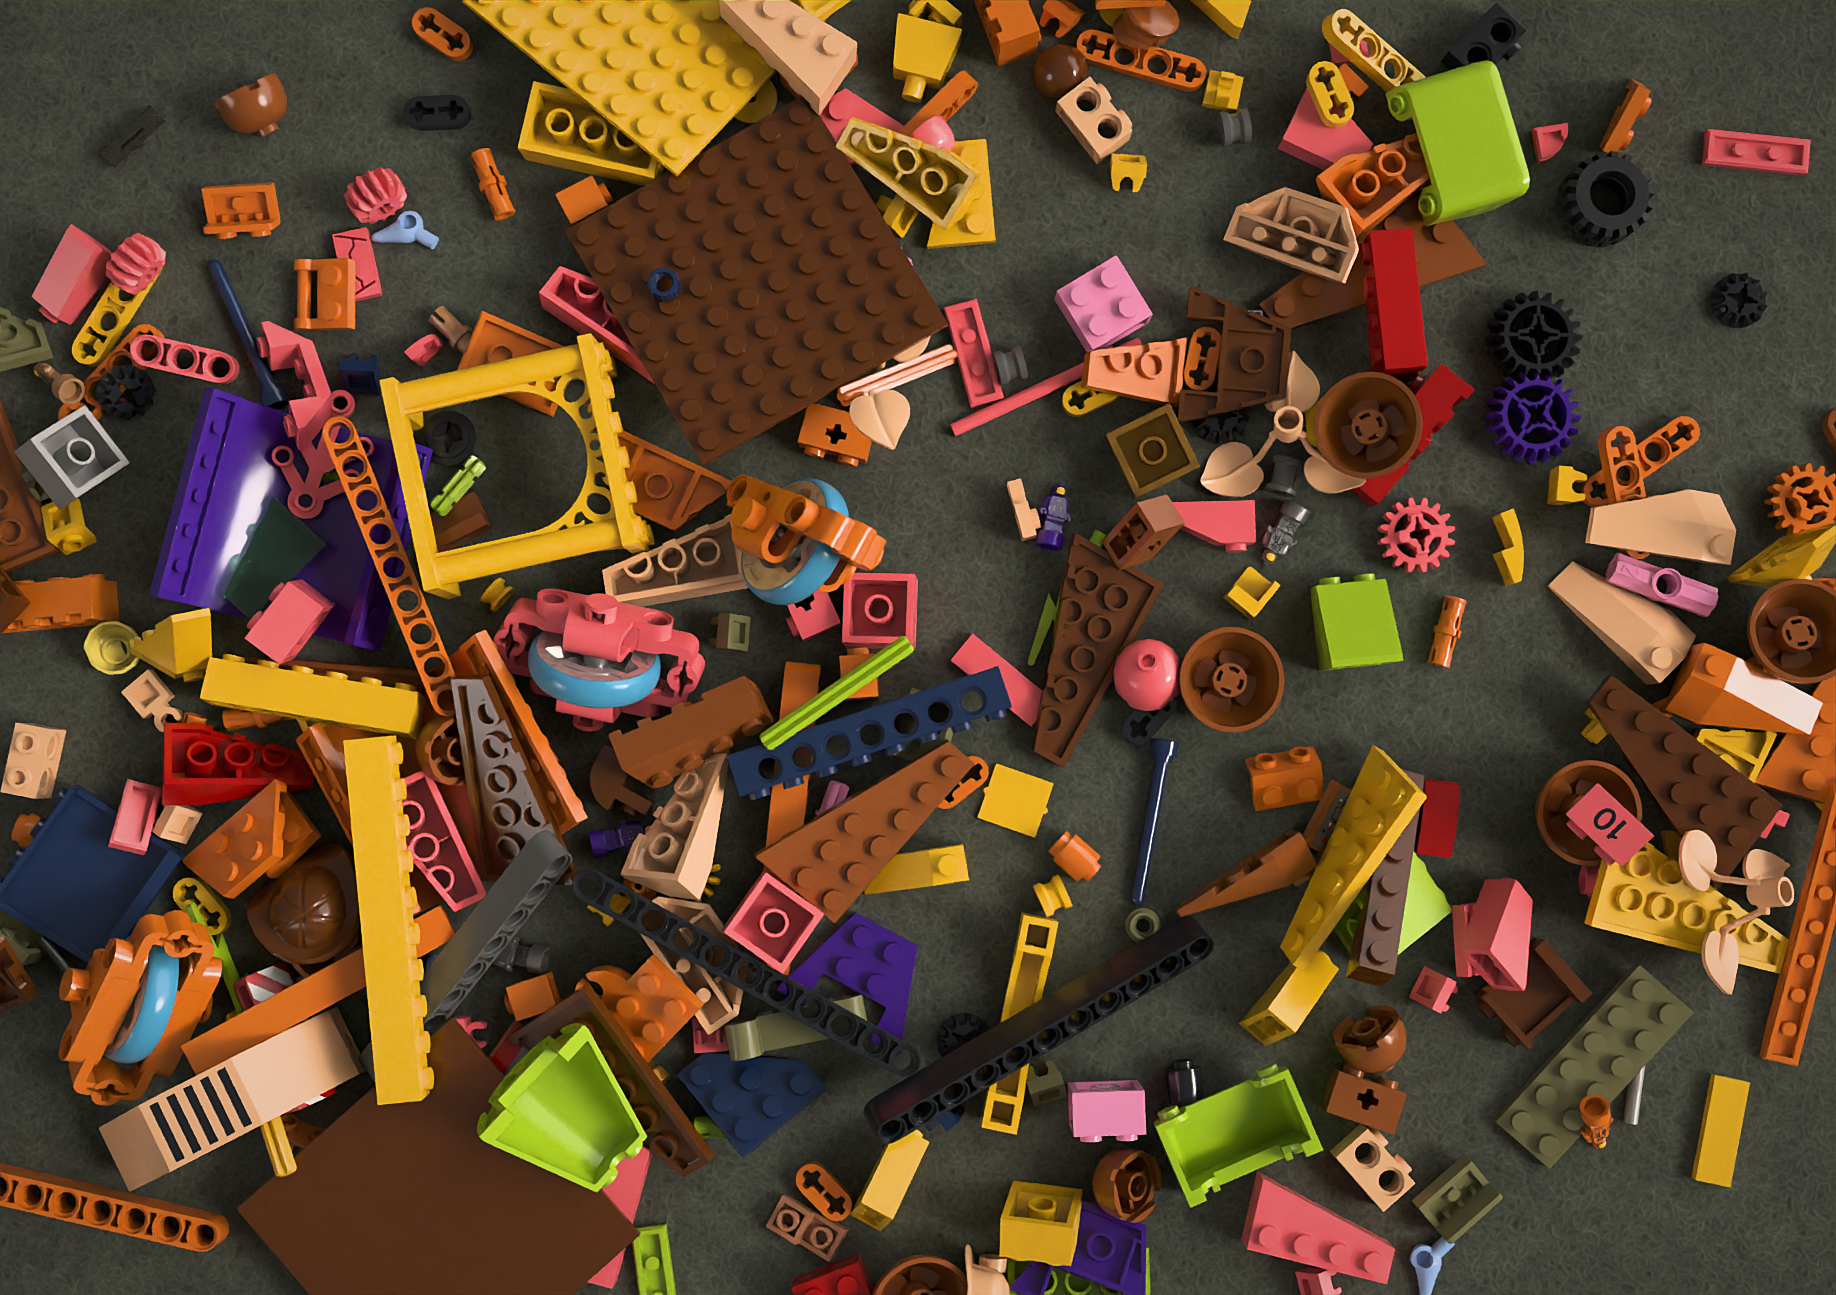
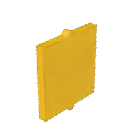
(1015, 800)

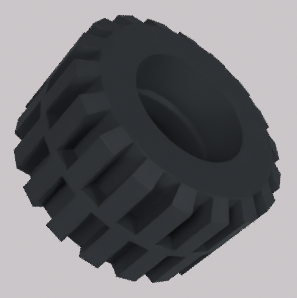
(1627, 183)

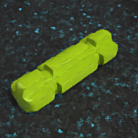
(457, 485)

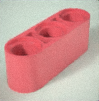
(168, 359)

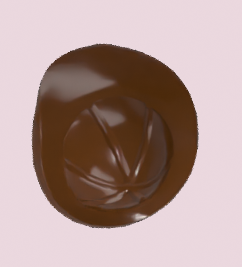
(308, 908)

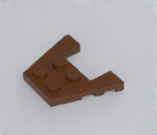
(1250, 359)

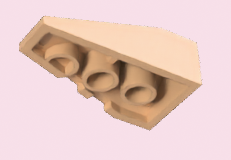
(1671, 525)
(1634, 628)
(682, 840)

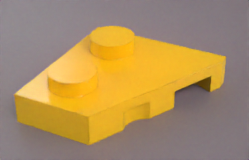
(1739, 748)

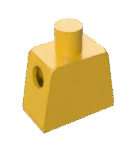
(923, 54)

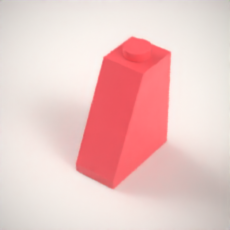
(1315, 142)
(72, 276)
(1500, 934)

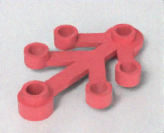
(319, 463)

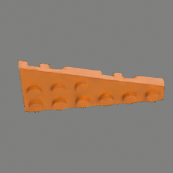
(1806, 763)

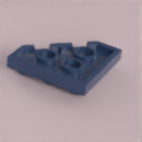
(751, 1095)

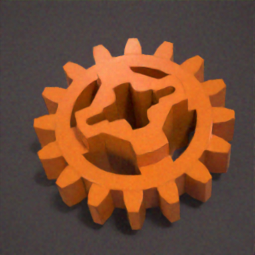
(1791, 507)

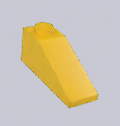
(921, 869)

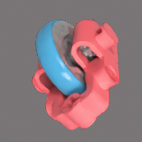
(598, 655)

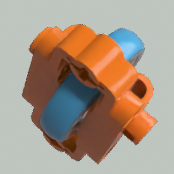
(797, 538)
(137, 1006)

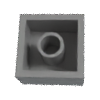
(71, 457)

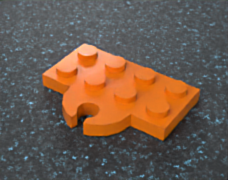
(647, 1004)

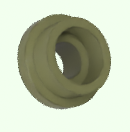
(1137, 914)

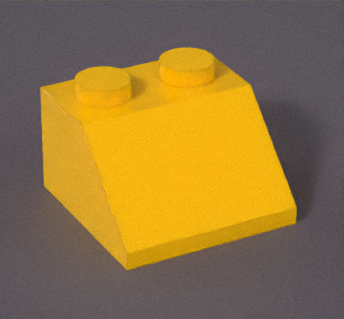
(1040, 1223)

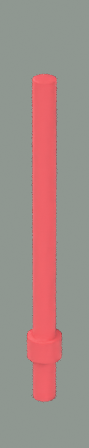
(1024, 396)

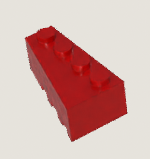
(1393, 304)
(1436, 397)

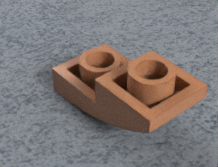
(807, 1227)

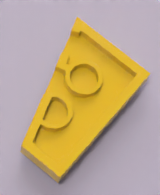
(978, 221)

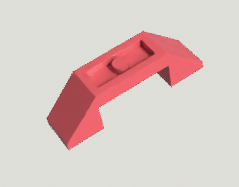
(291, 350)

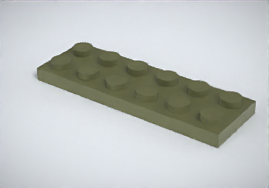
(1593, 1060)

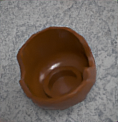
(1059, 70)

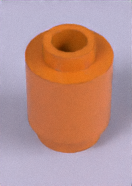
(1075, 857)

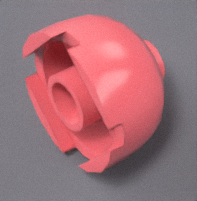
(1147, 674)

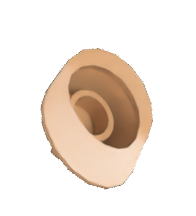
(982, 1279)

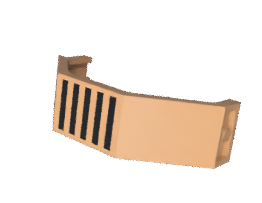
(232, 1098)

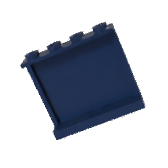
(78, 886)

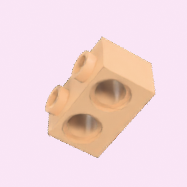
(1086, 124)
(33, 760)
(1368, 1170)

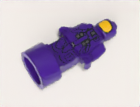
(1055, 511)
(616, 839)

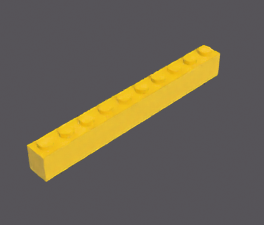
(387, 919)

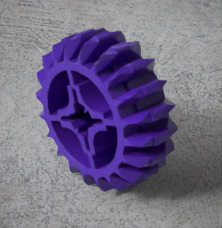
(1544, 424)

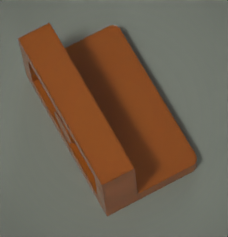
(461, 524)

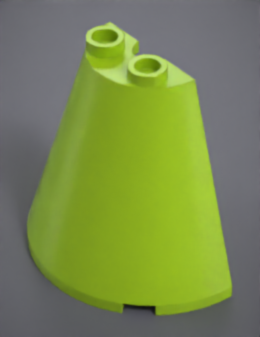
(564, 1111)

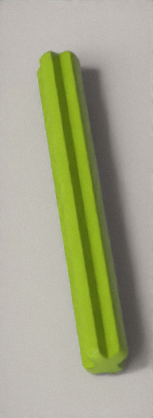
(836, 693)

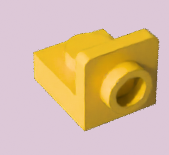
(940, 12)
(67, 527)

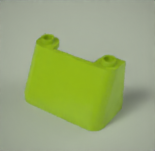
(1464, 141)
(1236, 1132)

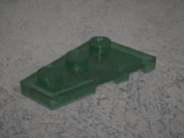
(275, 555)

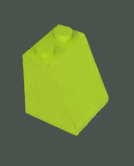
(1354, 623)
(1423, 908)

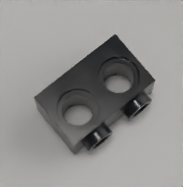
(1480, 44)

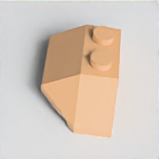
(1297, 233)
(720, 997)

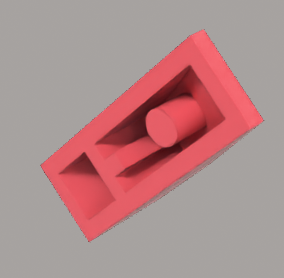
(1220, 522)

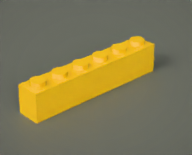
(313, 697)

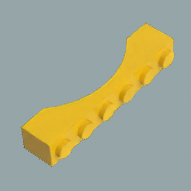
(1024, 987)

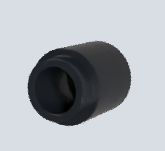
(1184, 1082)

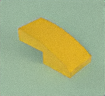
(1511, 559)

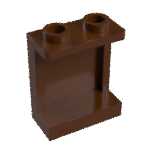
(1547, 994)

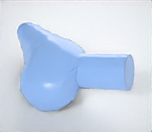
(406, 230)
(1428, 1263)

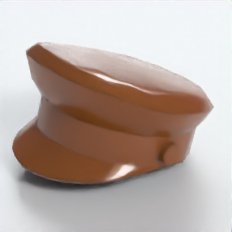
(1146, 26)

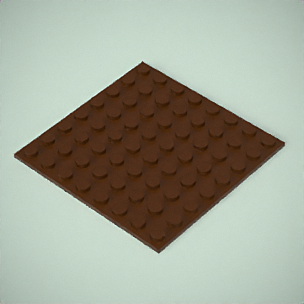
(778, 273)
(426, 1206)

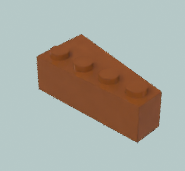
(691, 733)

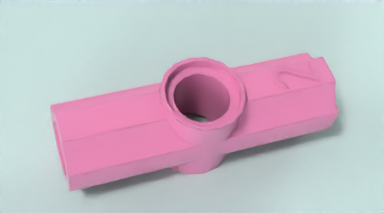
(1680, 592)

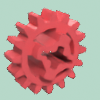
(1418, 549)

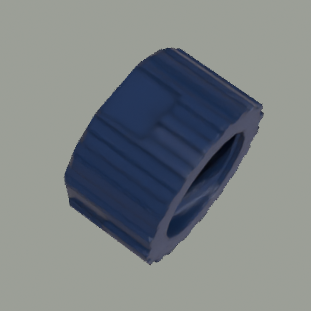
(674, 290)

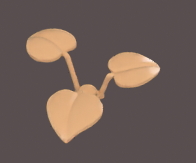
(886, 413)
(1235, 472)
(1764, 889)

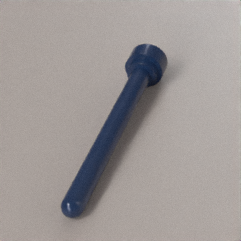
(271, 393)
(1162, 753)

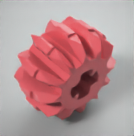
(375, 195)
(135, 263)

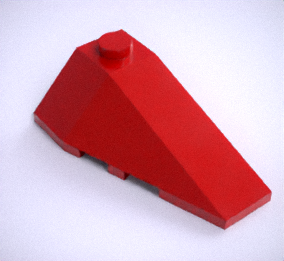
(219, 767)

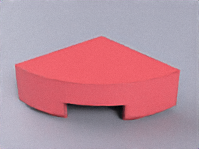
(1548, 140)
(424, 350)

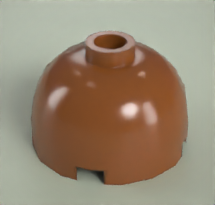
(254, 106)
(440, 751)
(1372, 1042)
(1126, 1184)

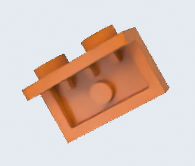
(241, 209)
(1285, 778)

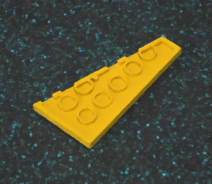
(1365, 832)
(1657, 905)

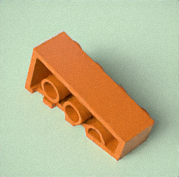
(1009, 28)
(66, 603)

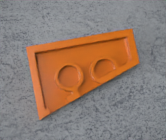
(1138, 372)

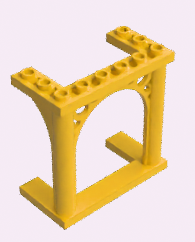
(610, 531)

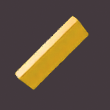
(1720, 1130)

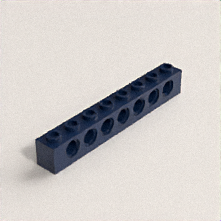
(747, 763)

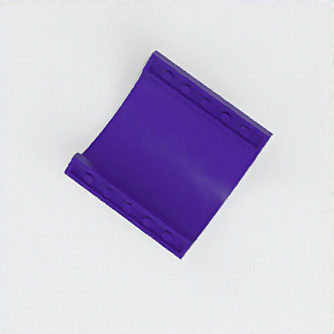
(227, 493)

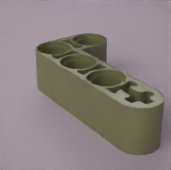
(773, 1031)

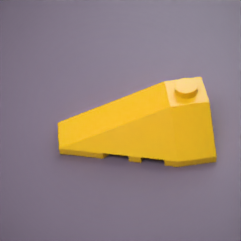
(919, 172)
(1787, 558)
(178, 645)

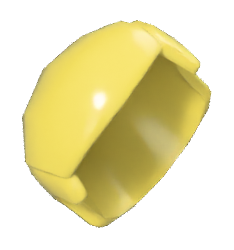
(105, 649)

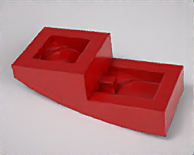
(1438, 818)

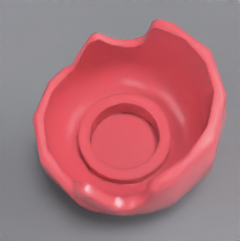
(935, 132)

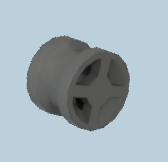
(1234, 127)
(1010, 365)

